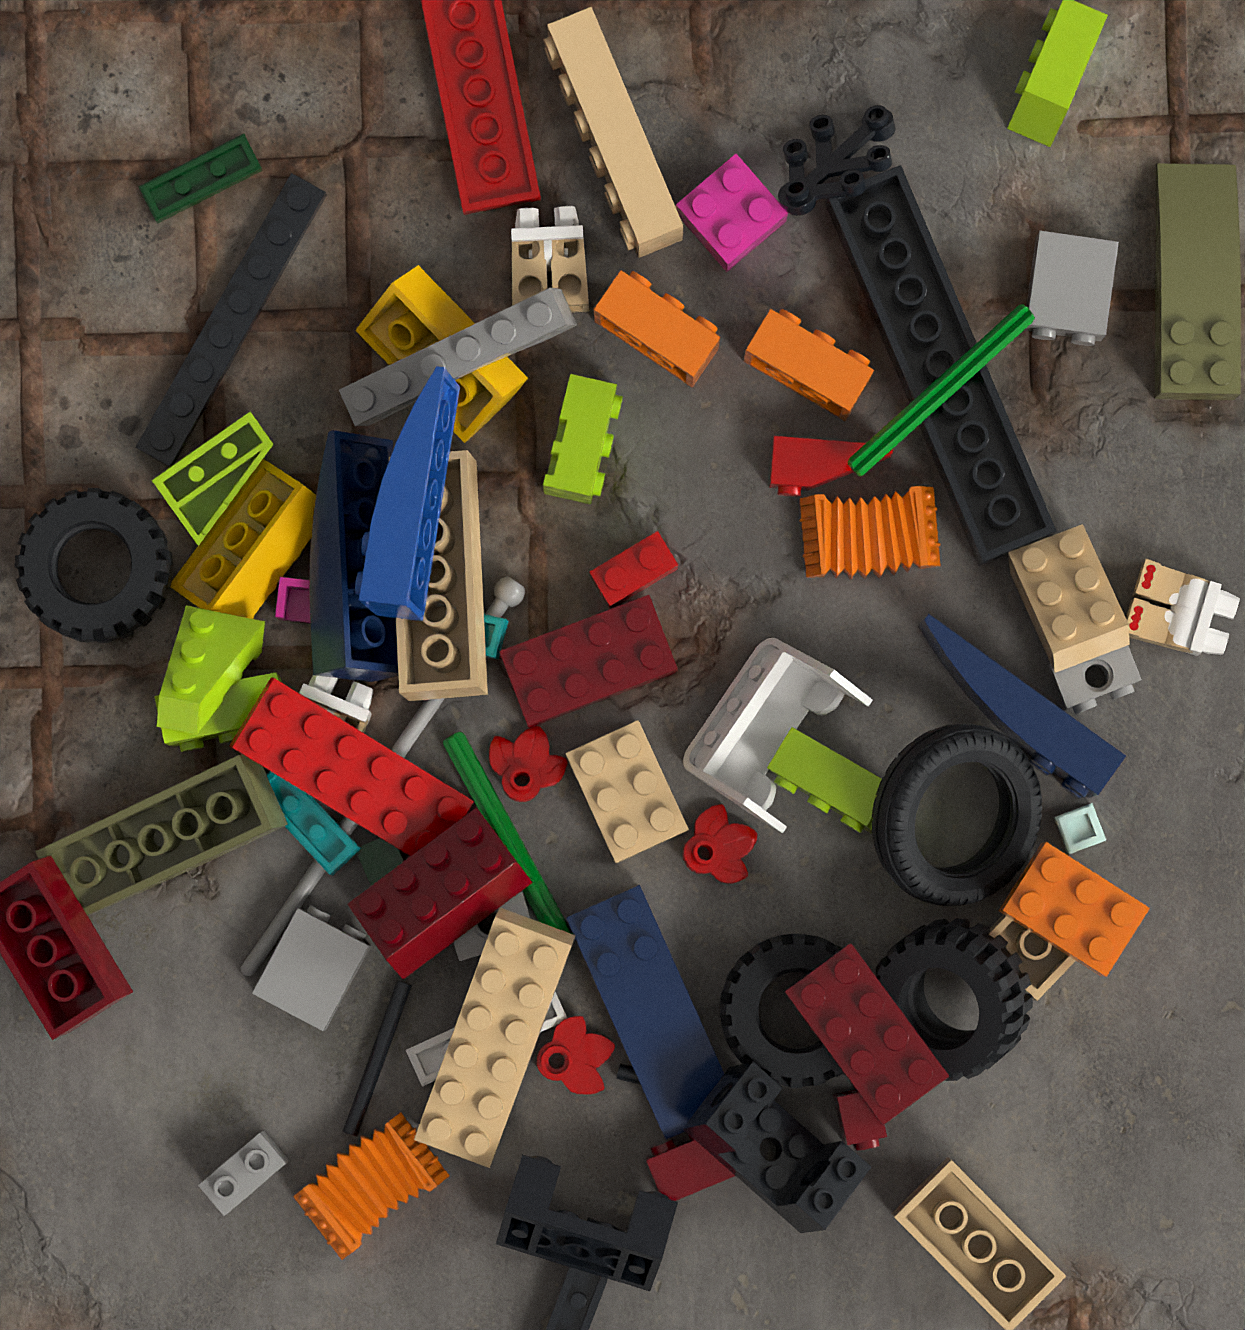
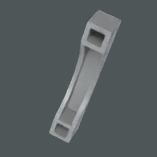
(461, 353)

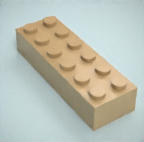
(614, 131)
(447, 649)
(494, 1037)

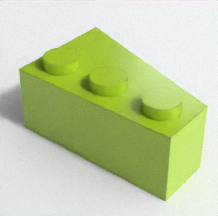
(1057, 70)
(582, 439)
(213, 474)
(204, 664)
(226, 719)
(827, 778)

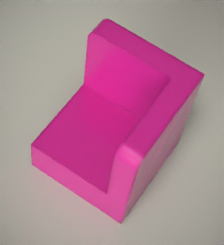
(293, 600)

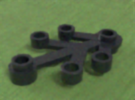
(801, 192)

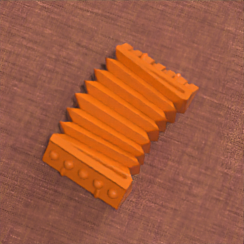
(870, 535)
(369, 1183)

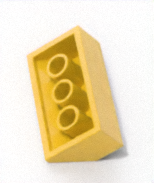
(418, 314)
(250, 545)

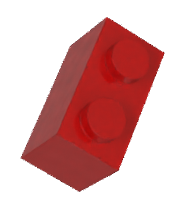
(633, 570)

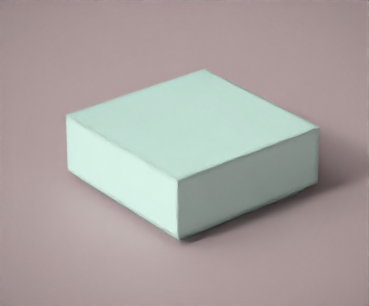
(1079, 828)

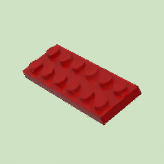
(481, 103)
(347, 769)

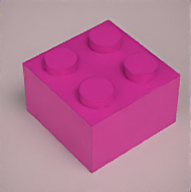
(731, 212)

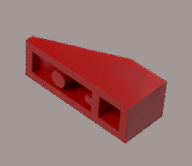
(809, 463)

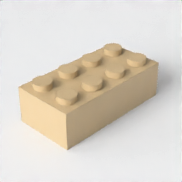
(978, 1244)

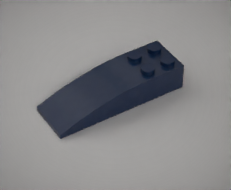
(344, 633)
(1025, 716)
(648, 1006)

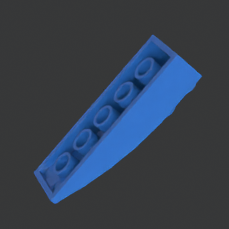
(409, 506)

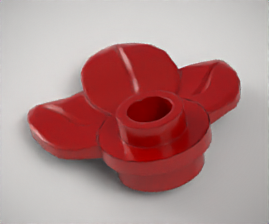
(527, 758)
(725, 844)
(581, 1056)

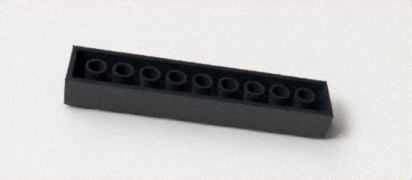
(924, 338)

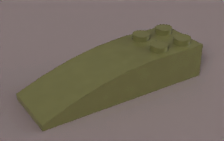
(1197, 283)
(168, 834)

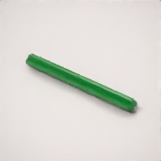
(941, 390)
(496, 815)

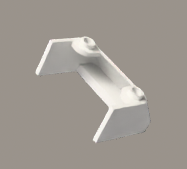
(755, 716)

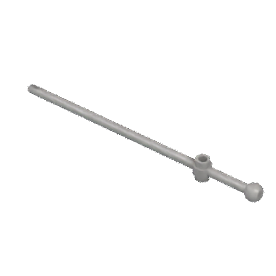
(507, 594)

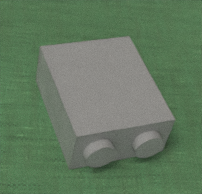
(1071, 287)
(312, 967)

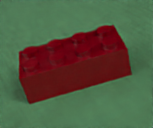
(589, 661)
(439, 893)
(55, 949)
(867, 1034)

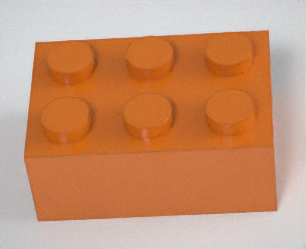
(657, 327)
(808, 363)
(1074, 909)

